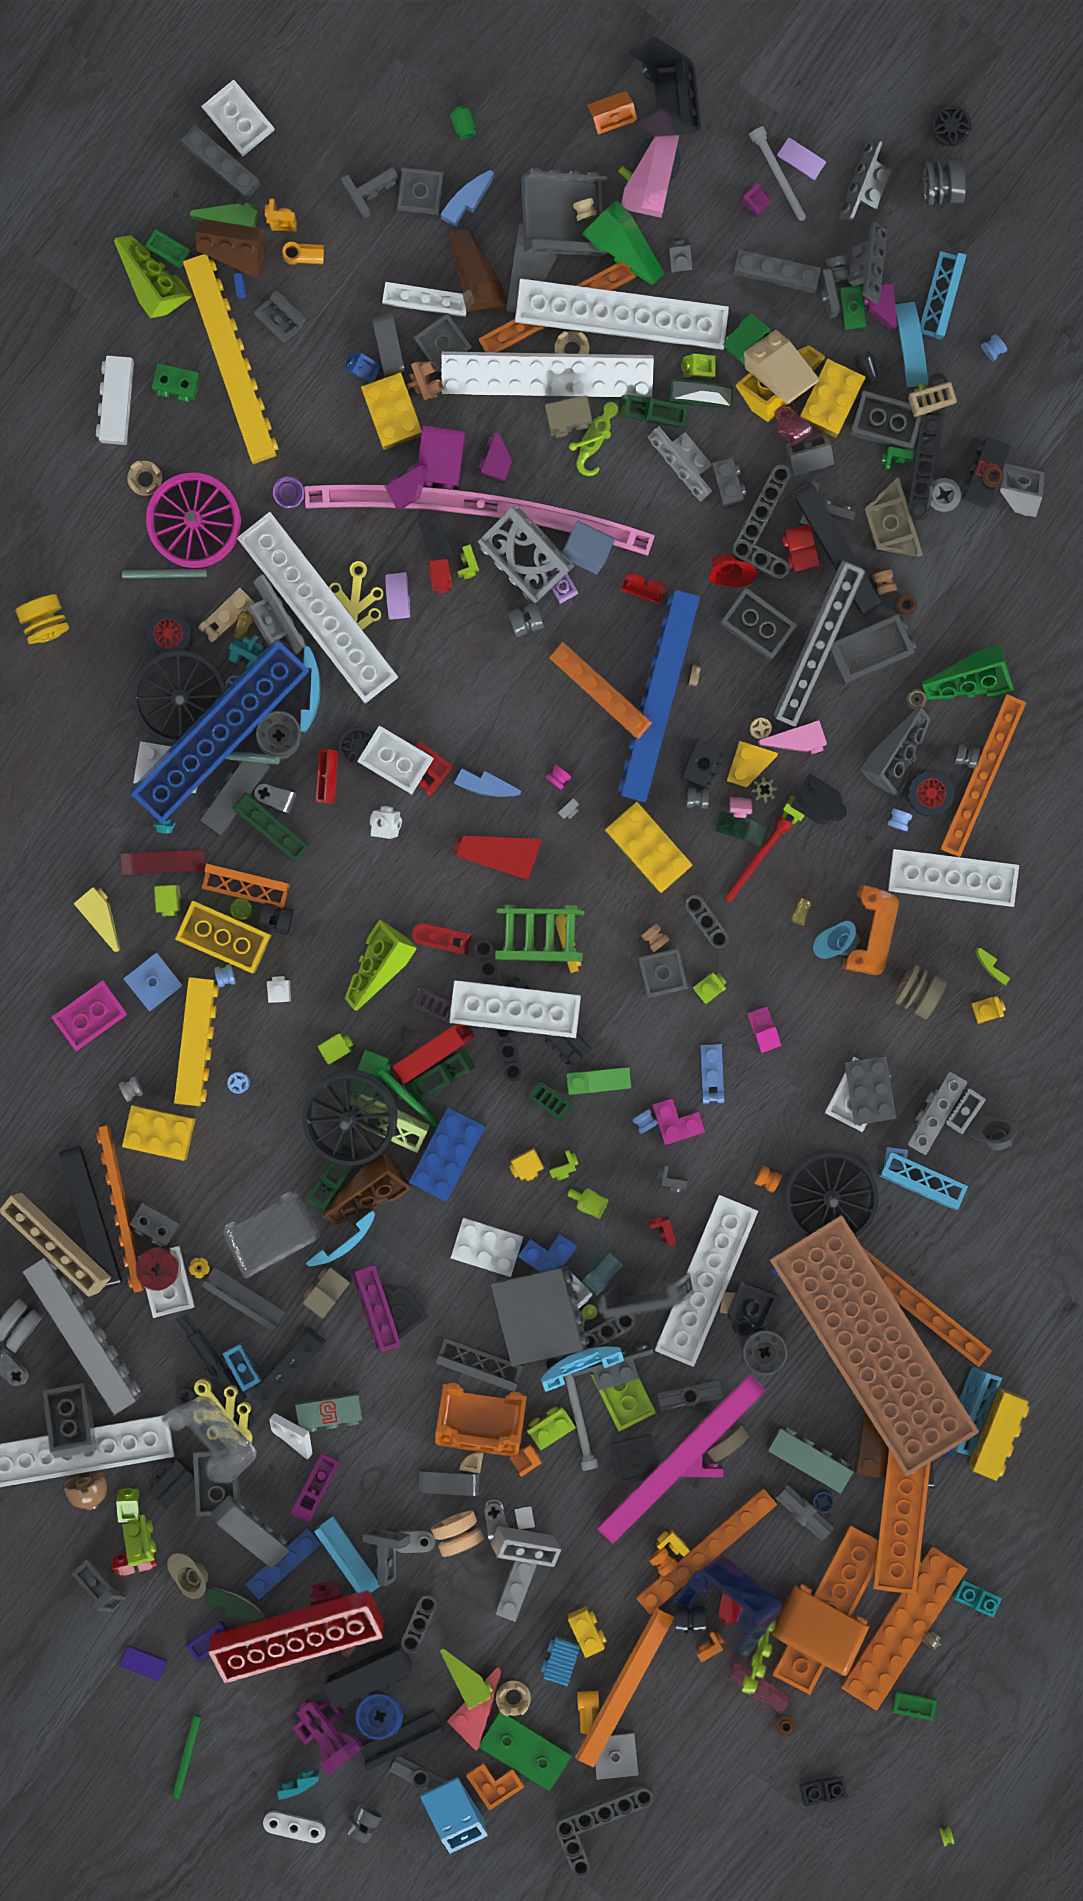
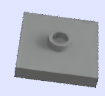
(618, 1757)

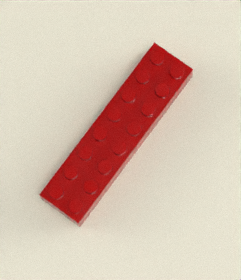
(296, 1636)

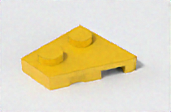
(749, 763)

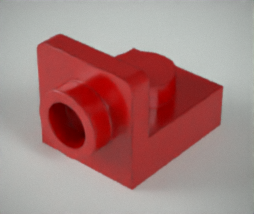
(667, 1232)

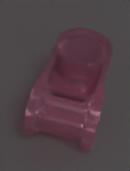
(791, 425)

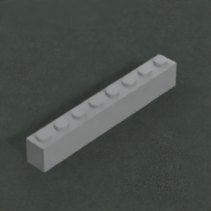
(818, 643)

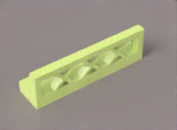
(405, 1122)

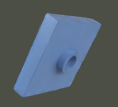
(153, 982)

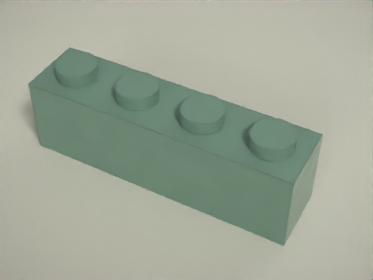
(810, 1459)

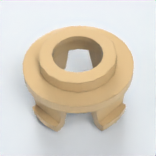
(571, 336)
(144, 466)
(510, 1709)

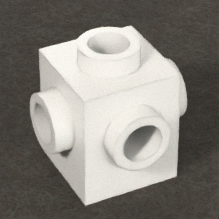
(385, 822)

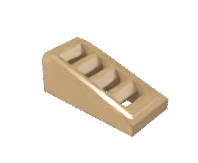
(930, 392)

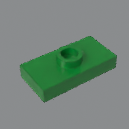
(168, 248)
(852, 308)
(914, 1705)

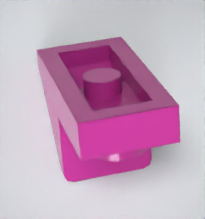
(764, 1029)
(711, 1469)

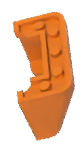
(875, 958)
(480, 1421)
(820, 1630)

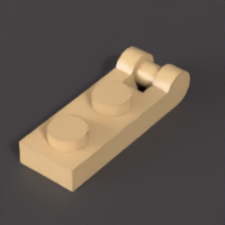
(226, 615)

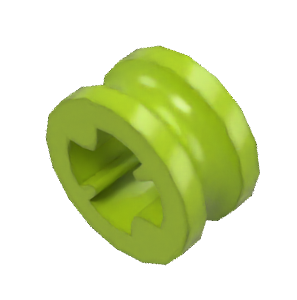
(946, 1835)

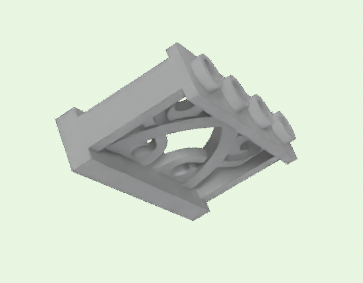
(554, 559)

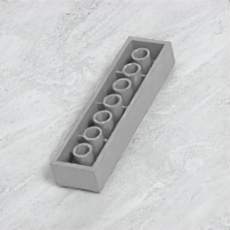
(83, 1335)

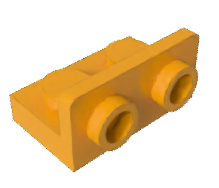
(280, 220)

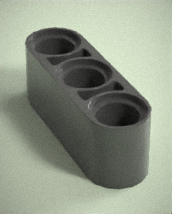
(388, 344)
(713, 929)
(448, 1482)
(419, 1632)

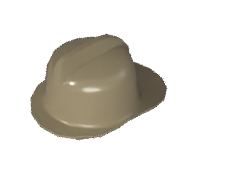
(188, 1575)

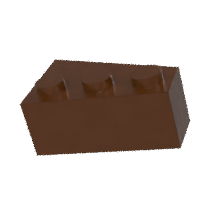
(233, 245)

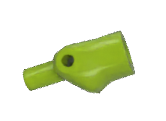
(589, 1202)

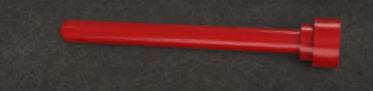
(781, 826)

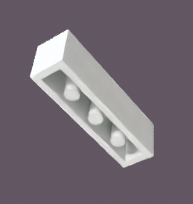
(116, 400)

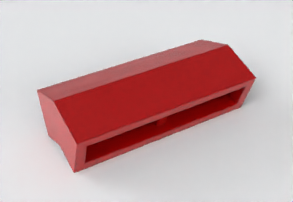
(327, 776)

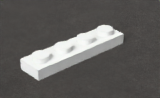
(424, 299)

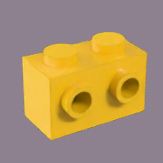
(526, 1165)
(586, 1632)

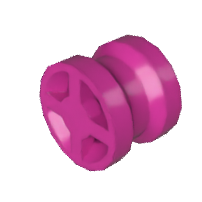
(558, 777)

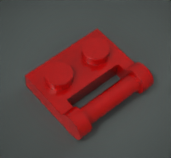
(438, 770)

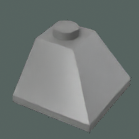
(1022, 489)

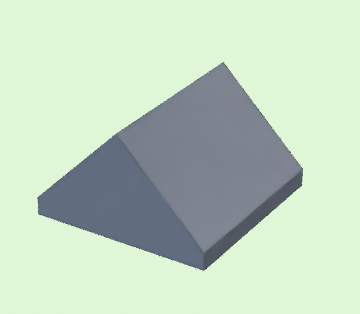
(587, 547)

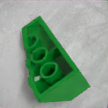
(620, 236)
(978, 674)

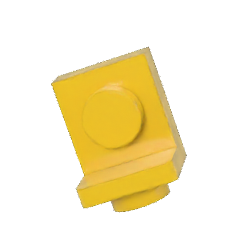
(988, 1009)
(676, 1545)

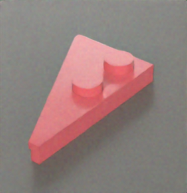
(472, 1722)

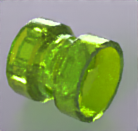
(239, 911)

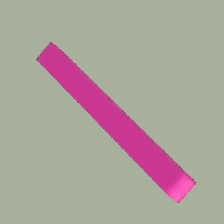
(681, 1458)

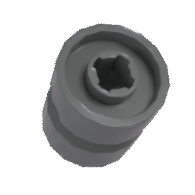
(518, 622)
(361, 1826)

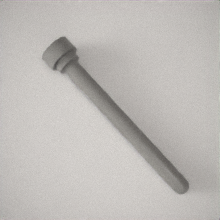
(759, 137)
(588, 1460)

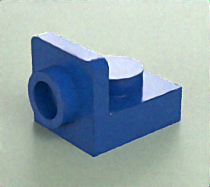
(362, 367)

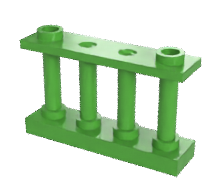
(549, 952)

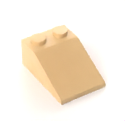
(779, 367)

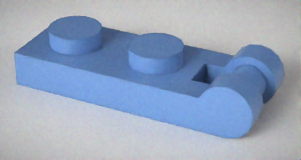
(712, 1072)

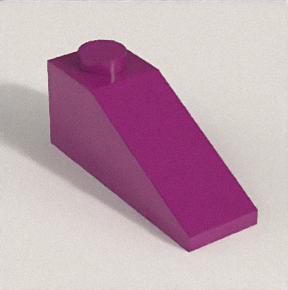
(315, 1488)

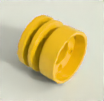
(42, 619)

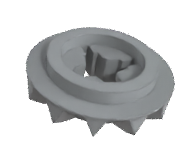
(953, 498)

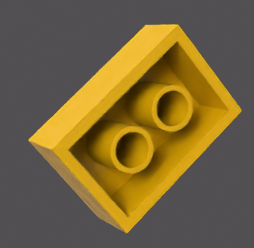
(832, 398)
(392, 411)
(158, 1132)

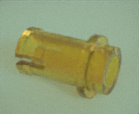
(244, 621)
(801, 911)

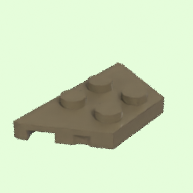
(891, 522)

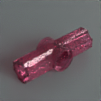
(765, 1690)

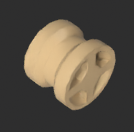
(585, 209)
(760, 730)

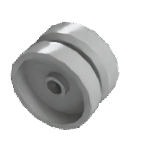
(19, 1327)

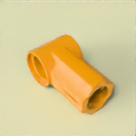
(306, 253)
(588, 1706)

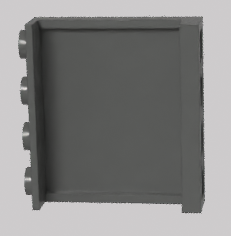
(549, 212)
(678, 1291)
(540, 1316)

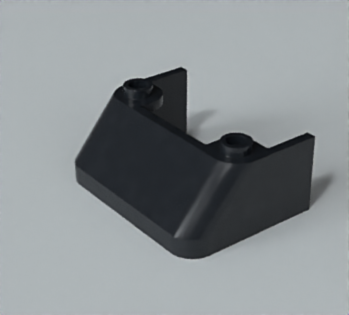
(674, 89)

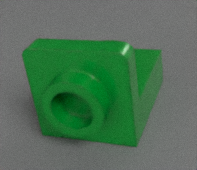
(900, 455)

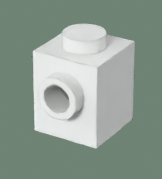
(279, 990)

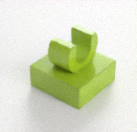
(789, 810)

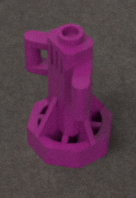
(335, 1746)

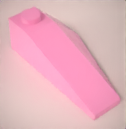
(650, 181)

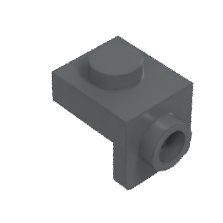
(680, 254)
(674, 1184)

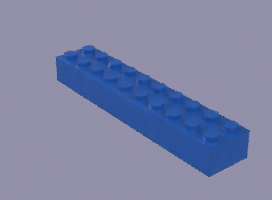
(660, 695)
(219, 730)

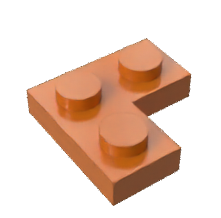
(494, 1790)

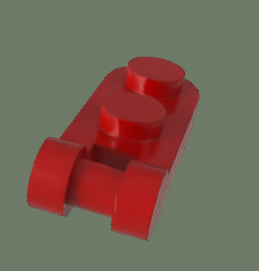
(440, 938)

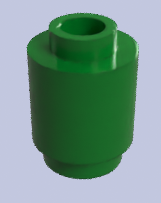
(463, 122)

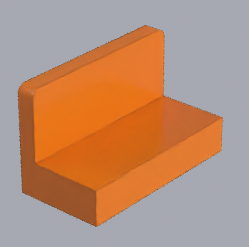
(612, 112)

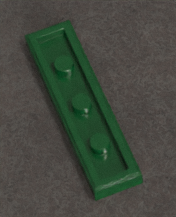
(270, 827)

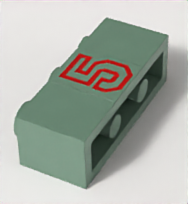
(329, 1412)

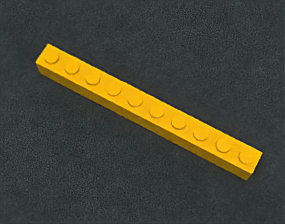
(230, 359)

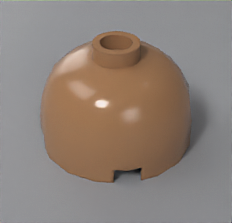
(86, 1491)

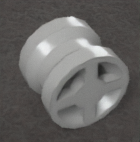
(130, 1088)

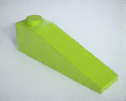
(153, 285)
(383, 959)

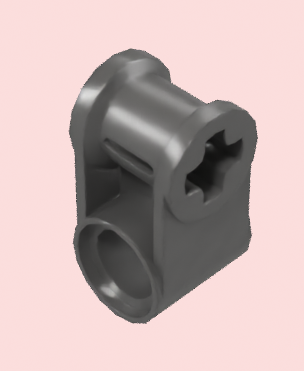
(278, 799)
(9, 1365)
(494, 1519)

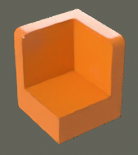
(526, 1459)

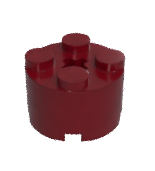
(148, 1260)

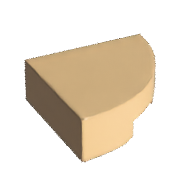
(694, 676)
(472, 1462)

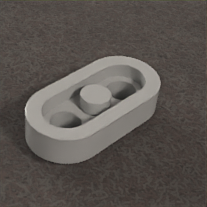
(415, 1545)

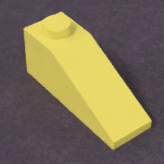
(98, 913)

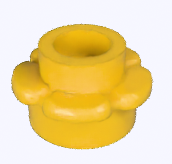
(204, 1267)

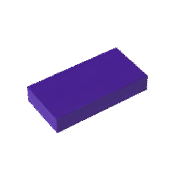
(200, 1645)
(143, 1663)

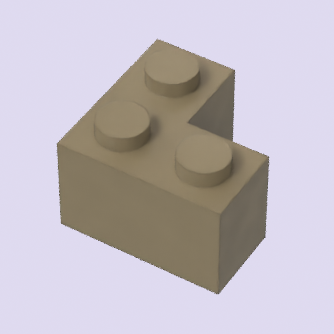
(568, 414)
(326, 1292)

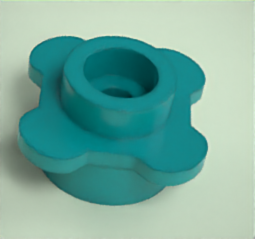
(165, 827)

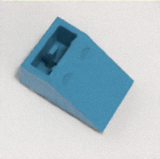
(454, 1815)

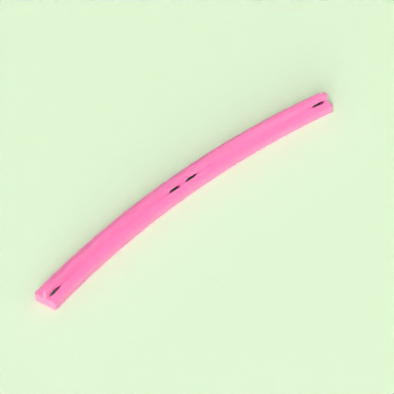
(453, 501)

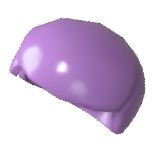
(288, 492)

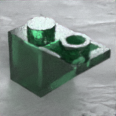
(741, 828)

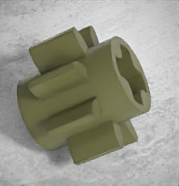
(758, 790)

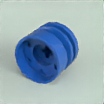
(368, 1711)

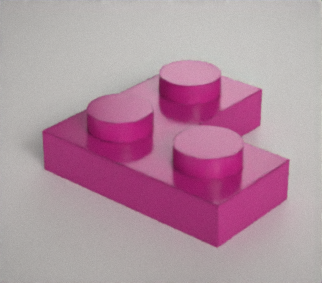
(676, 1128)

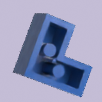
(548, 1259)

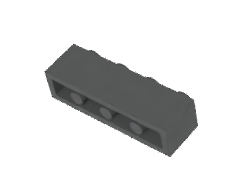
(220, 162)
(776, 271)
(244, 779)
(250, 1531)

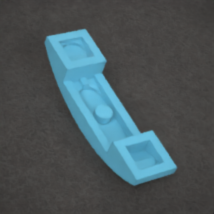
(911, 344)
(307, 716)
(323, 1257)
(607, 1355)

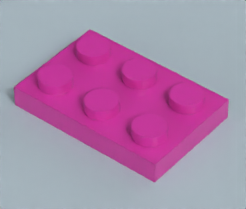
(89, 1015)

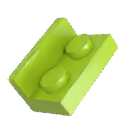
(551, 1427)
(138, 1541)

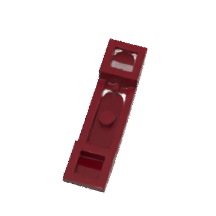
(163, 862)

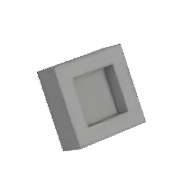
(569, 810)

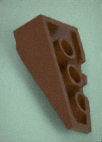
(477, 279)
(372, 1185)
(872, 1451)

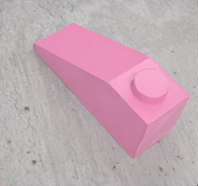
(802, 739)

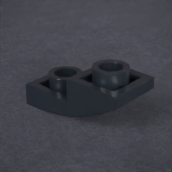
(823, 1790)

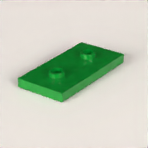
(525, 1750)

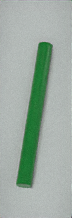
(407, 1097)
(186, 1756)

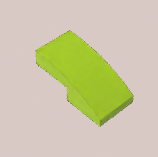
(988, 961)

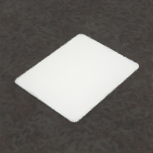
(524, 1518)

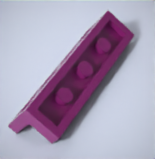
(376, 1308)

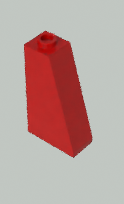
(504, 854)
(432, 1052)

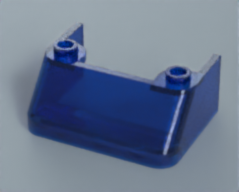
(758, 1603)

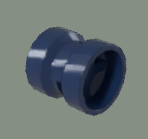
(822, 1500)

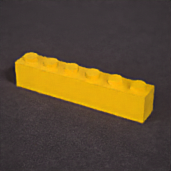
(195, 1041)

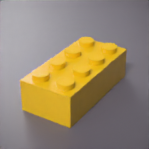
(648, 847)
(223, 937)
(998, 1434)

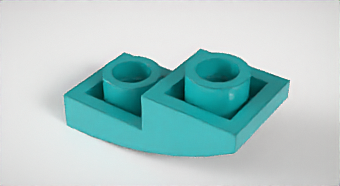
(977, 1598)
(304, 1781)

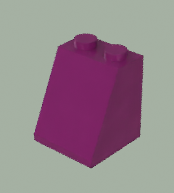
(442, 455)

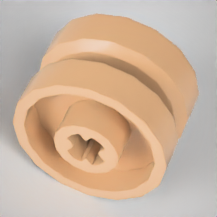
(457, 1533)

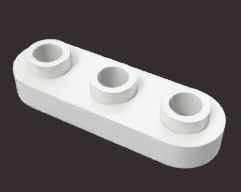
(304, 1825)

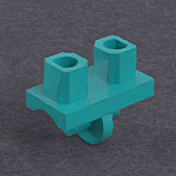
(248, 648)

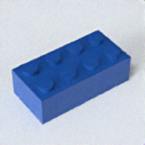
(447, 1154)

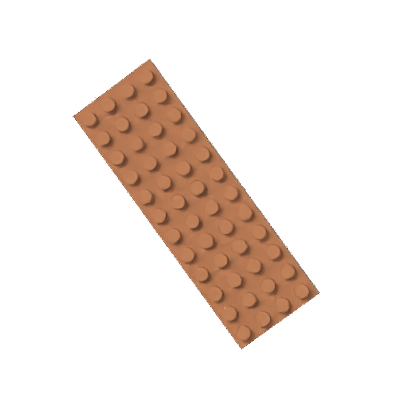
(874, 1345)

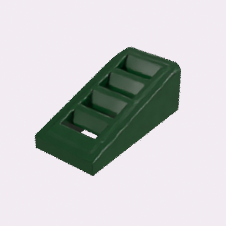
(536, 1090)

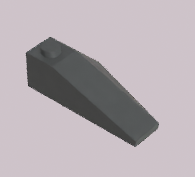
(527, 266)
(892, 758)

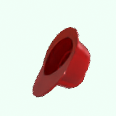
(731, 572)

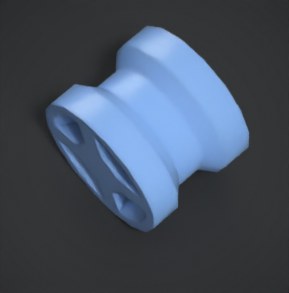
(899, 820)
(235, 1084)

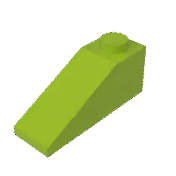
(469, 1683)

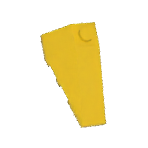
(762, 399)

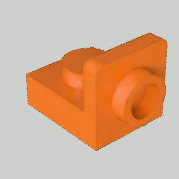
(709, 1649)

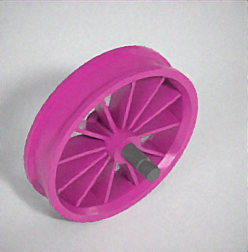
(193, 520)

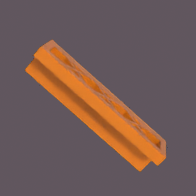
(232, 874)

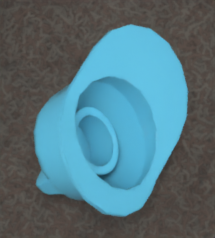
(837, 941)

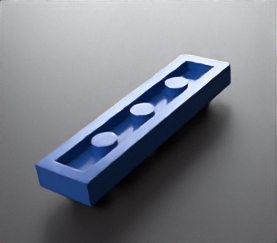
(299, 1549)

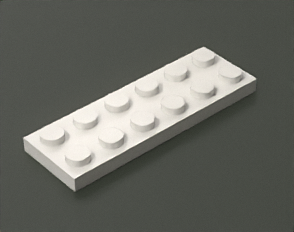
(953, 878)
(515, 1009)

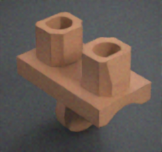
(422, 381)

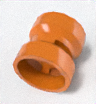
(768, 1179)
(663, 1561)

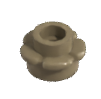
(911, 698)
(931, 1640)

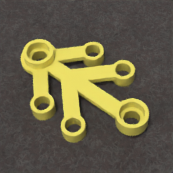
(354, 607)
(230, 1405)

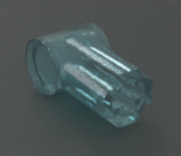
(599, 1277)

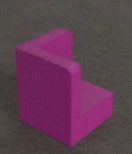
(756, 200)

